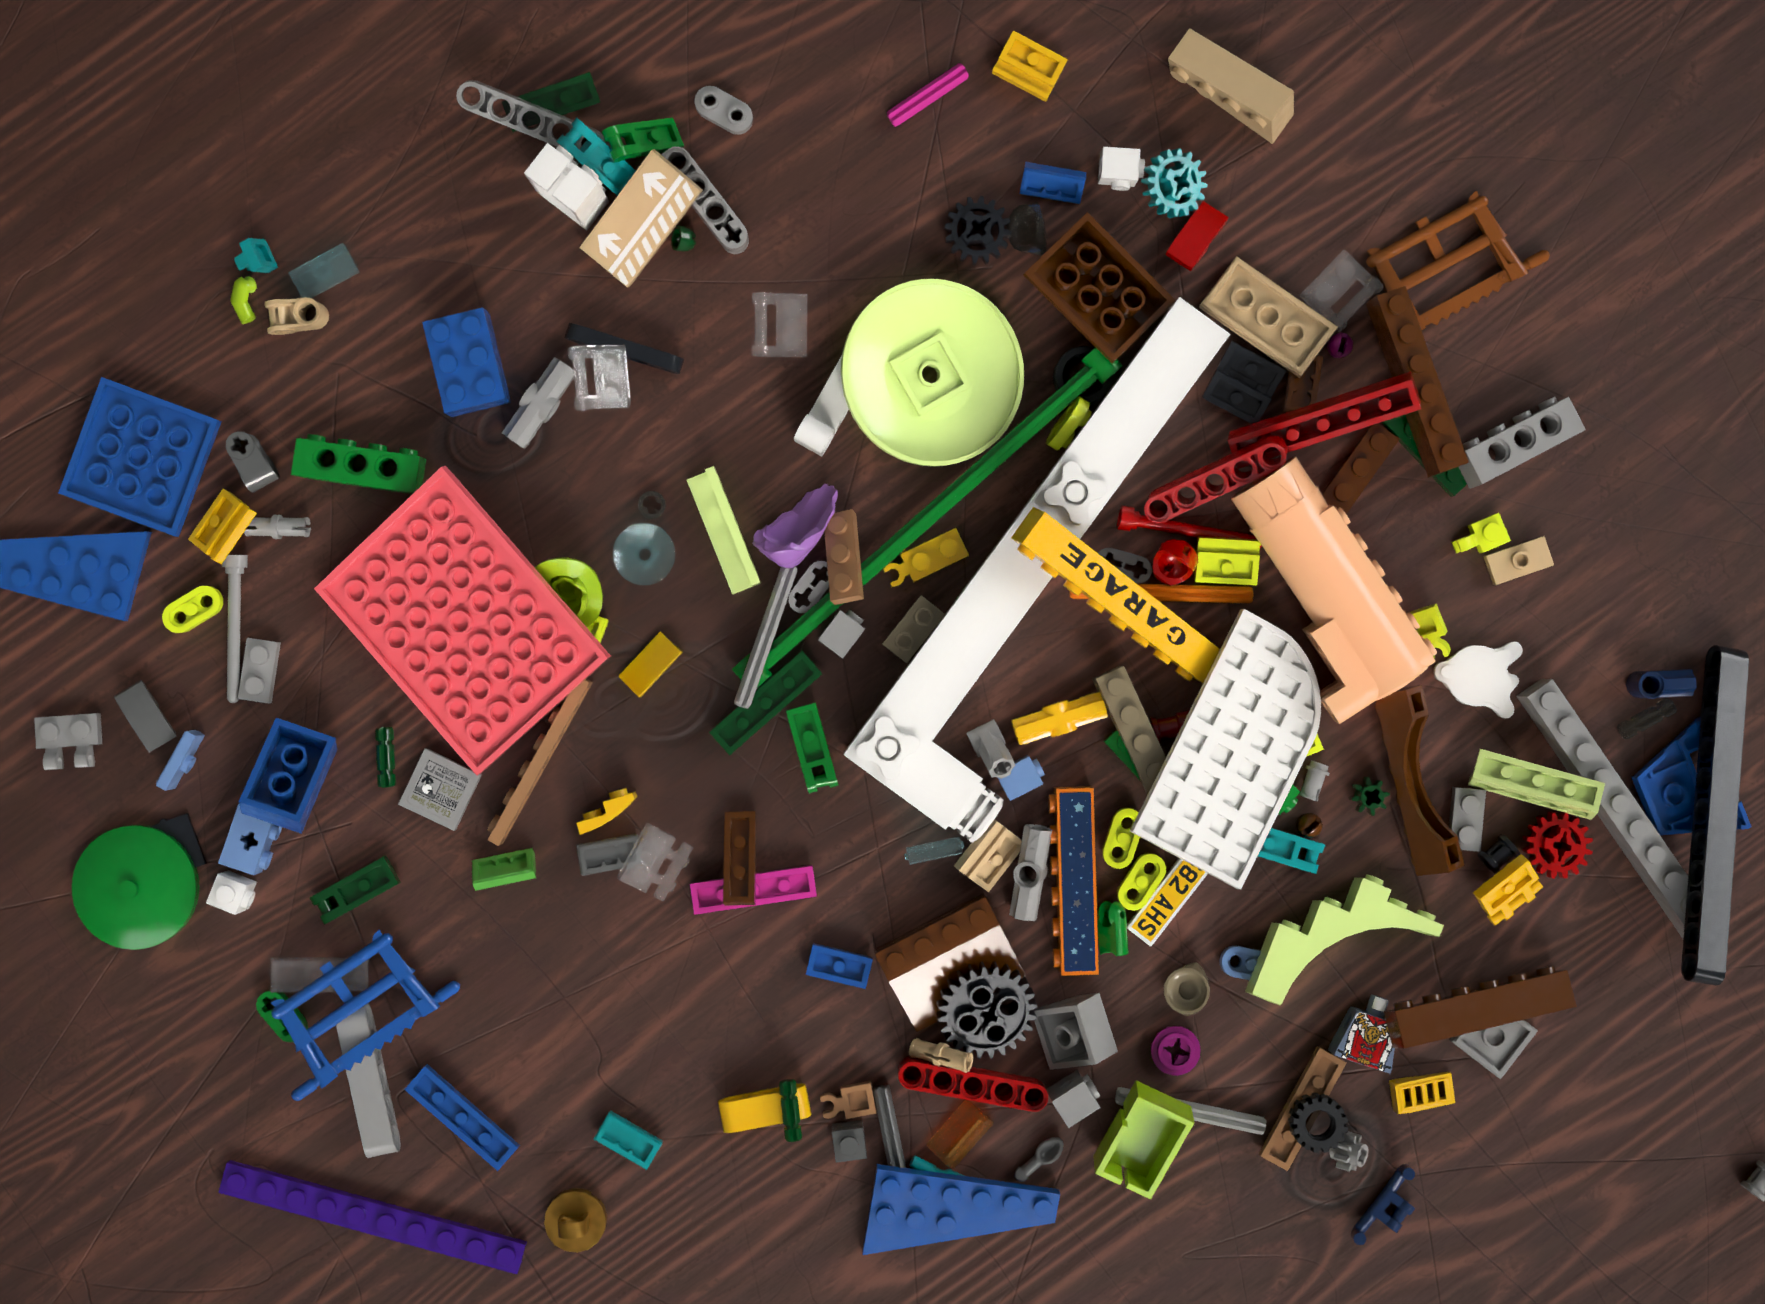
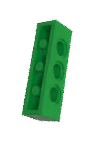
(309, 464)

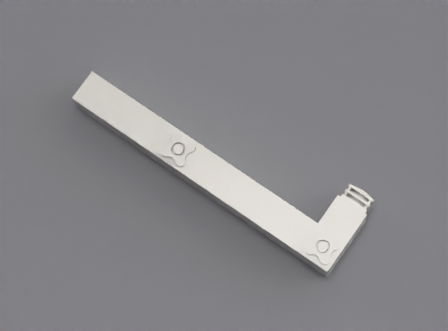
(899, 734)

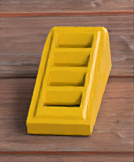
(1398, 1098)

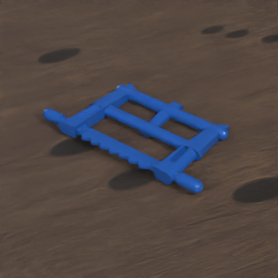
(304, 1038)

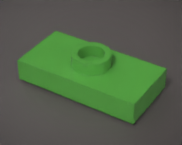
(503, 869)

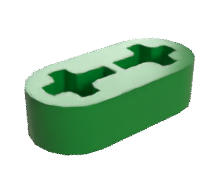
(276, 1024)

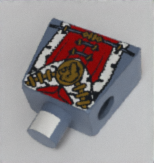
(1365, 1036)

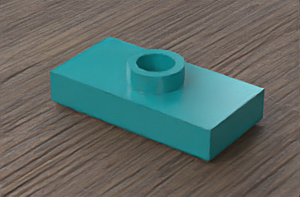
(628, 1140)

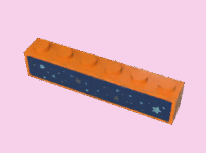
(1075, 880)

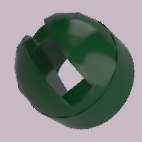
(682, 238)

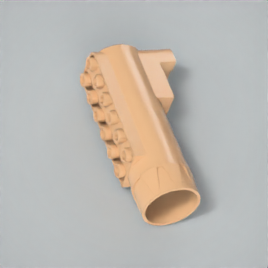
(1354, 614)

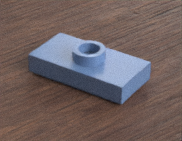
(181, 760)

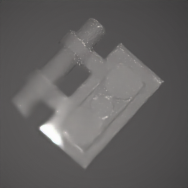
(647, 857)

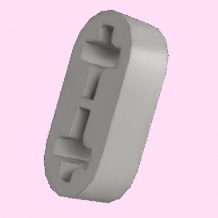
(805, 582)

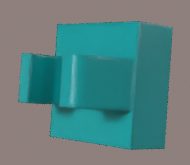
(255, 256)

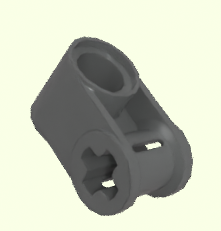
(253, 466)

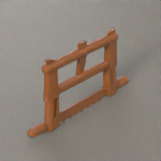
(1492, 236)

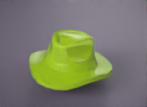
(576, 586)

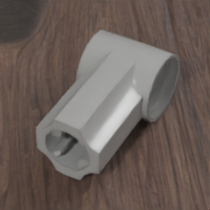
(991, 747)

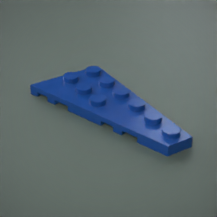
(77, 571)
(936, 1207)

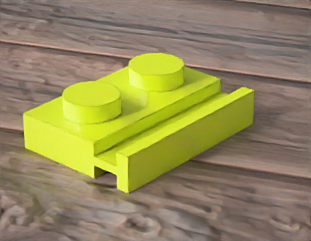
(1227, 560)

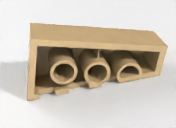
(1233, 85)

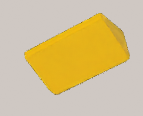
(650, 664)

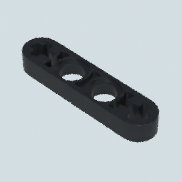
(634, 351)

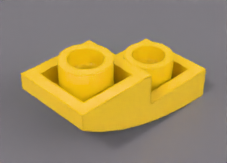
(617, 803)

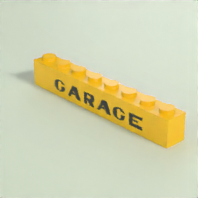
(1116, 594)

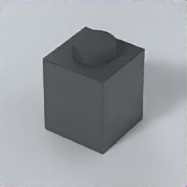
(849, 1141)

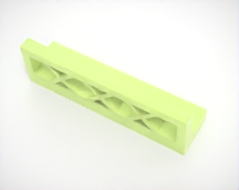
(723, 531)
(1537, 784)

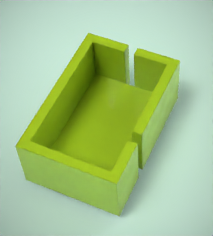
(1143, 1139)

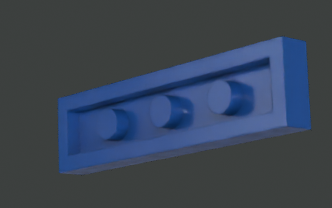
(462, 1117)

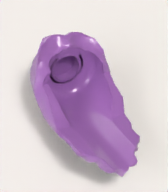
(798, 530)

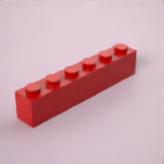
(1332, 416)

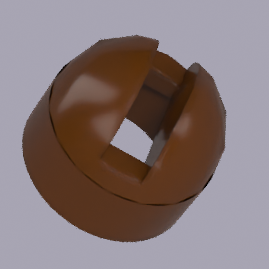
(1307, 819)

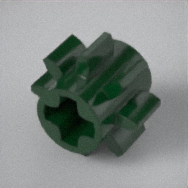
(1376, 792)

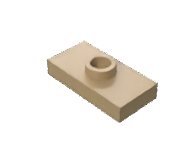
(1518, 560)

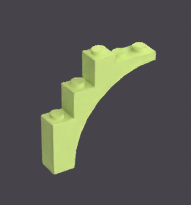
(1365, 908)

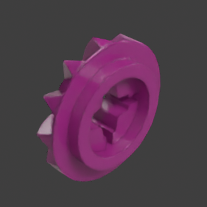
(1182, 1062)

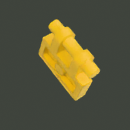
(1508, 890)

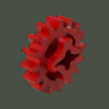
(1556, 857)

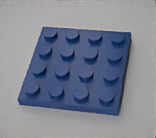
(139, 457)

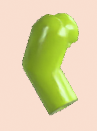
(239, 298)

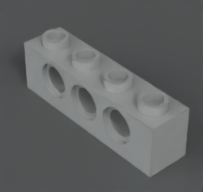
(1561, 424)

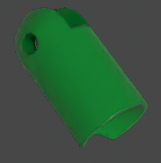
(1112, 928)

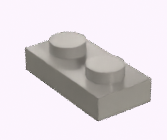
(259, 670)
(1467, 816)

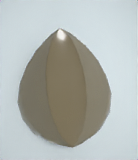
(1187, 989)

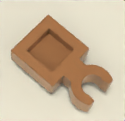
(854, 1100)

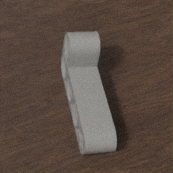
(710, 198)

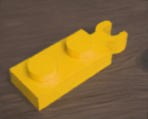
(929, 557)

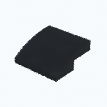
(1243, 383)

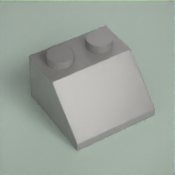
(1075, 1032)

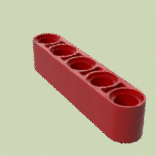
(1226, 469)
(986, 1091)

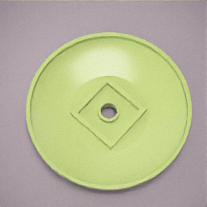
(975, 366)

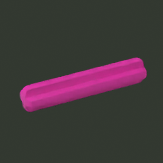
(927, 94)

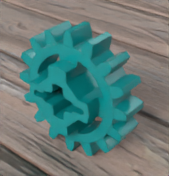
(1171, 184)

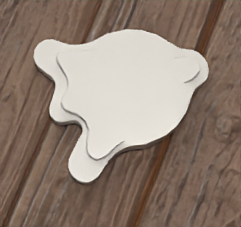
(1481, 676)

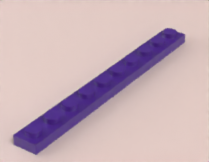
(372, 1217)

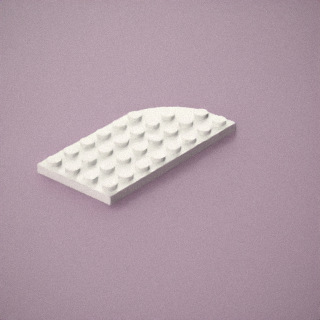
(1235, 753)

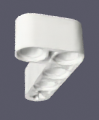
(825, 416)

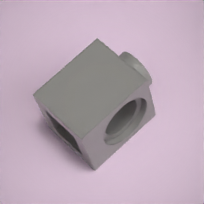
(842, 632)

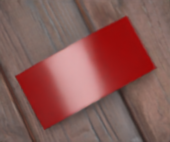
(1197, 236)

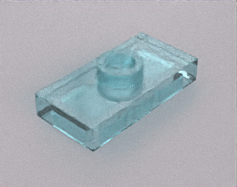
(324, 271)

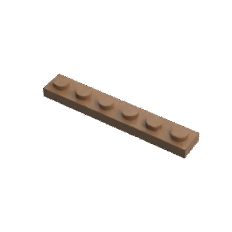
(532, 771)

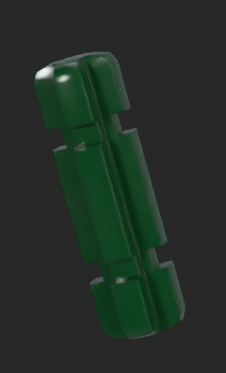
(385, 757)
(790, 1110)

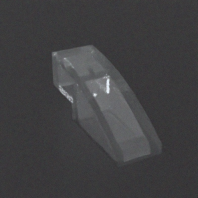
(295, 973)

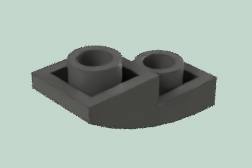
(145, 716)

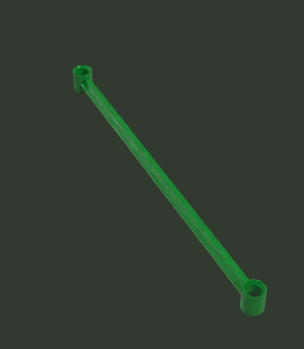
(1096, 368)

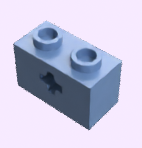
(238, 848)

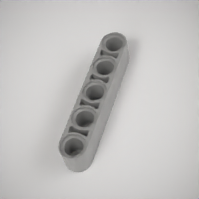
(515, 118)
(369, 1087)

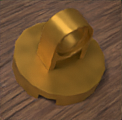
(575, 1220)

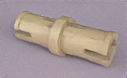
(941, 1055)

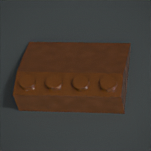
(1099, 287)
(933, 952)

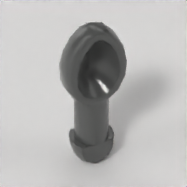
(1046, 1153)

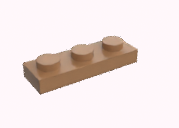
(843, 558)

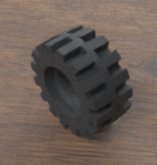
(1325, 1140)

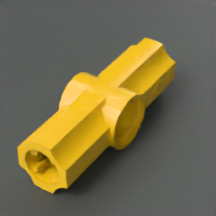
(1059, 718)

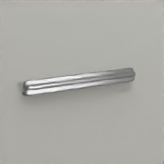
(765, 637)
(1214, 1115)

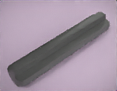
(889, 1126)

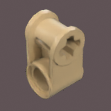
(289, 315)

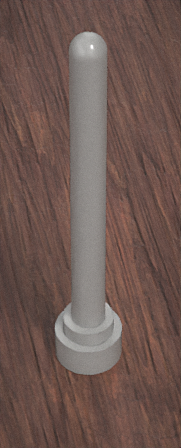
(234, 567)

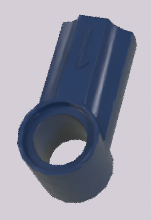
(1662, 683)

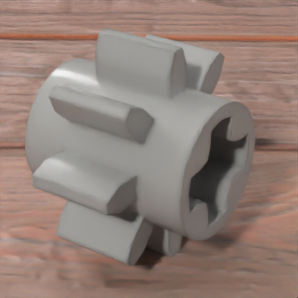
(1350, 1152)

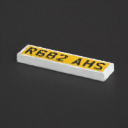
(1166, 901)

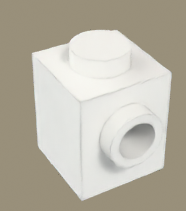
(1120, 167)
(232, 892)

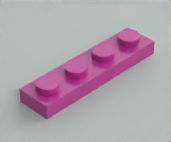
(770, 888)

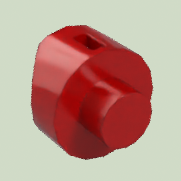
(1178, 558)

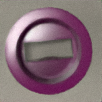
(1334, 344)

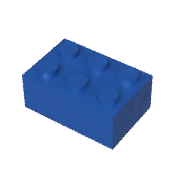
(466, 362)
(288, 775)

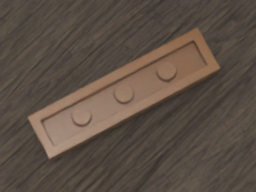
(1318, 1077)

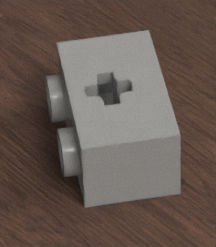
(1074, 1097)

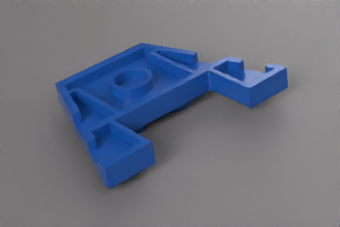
(1669, 784)

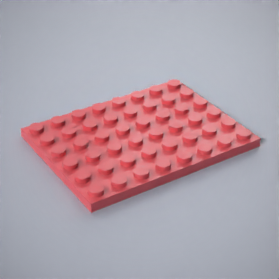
(462, 620)

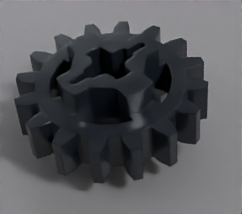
(969, 219)

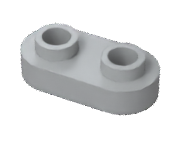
(722, 110)

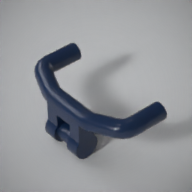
(1378, 1207)

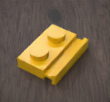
(1029, 66)
(222, 526)

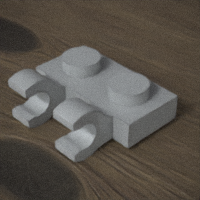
(68, 731)

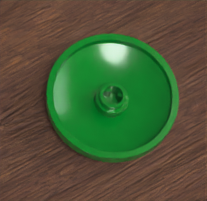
(135, 887)

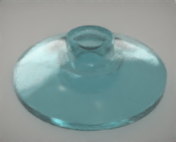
(628, 548)

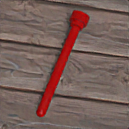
(1131, 519)

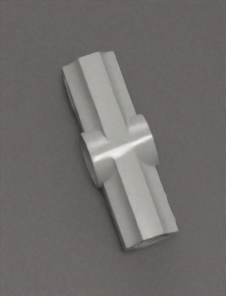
(539, 403)
(1034, 854)

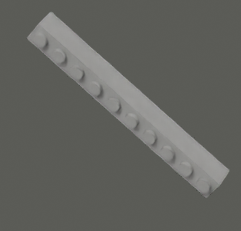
(1618, 806)

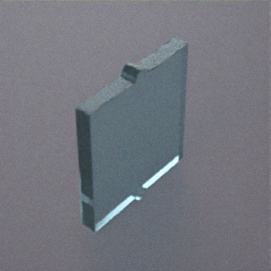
(934, 850)

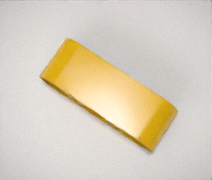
(758, 1109)

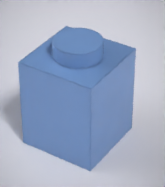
(1023, 777)

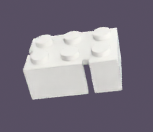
(567, 186)

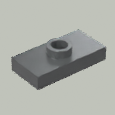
(604, 854)

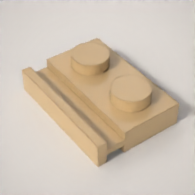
(989, 855)

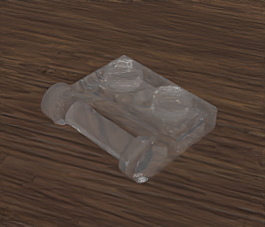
(1334, 282)
(790, 324)
(609, 374)

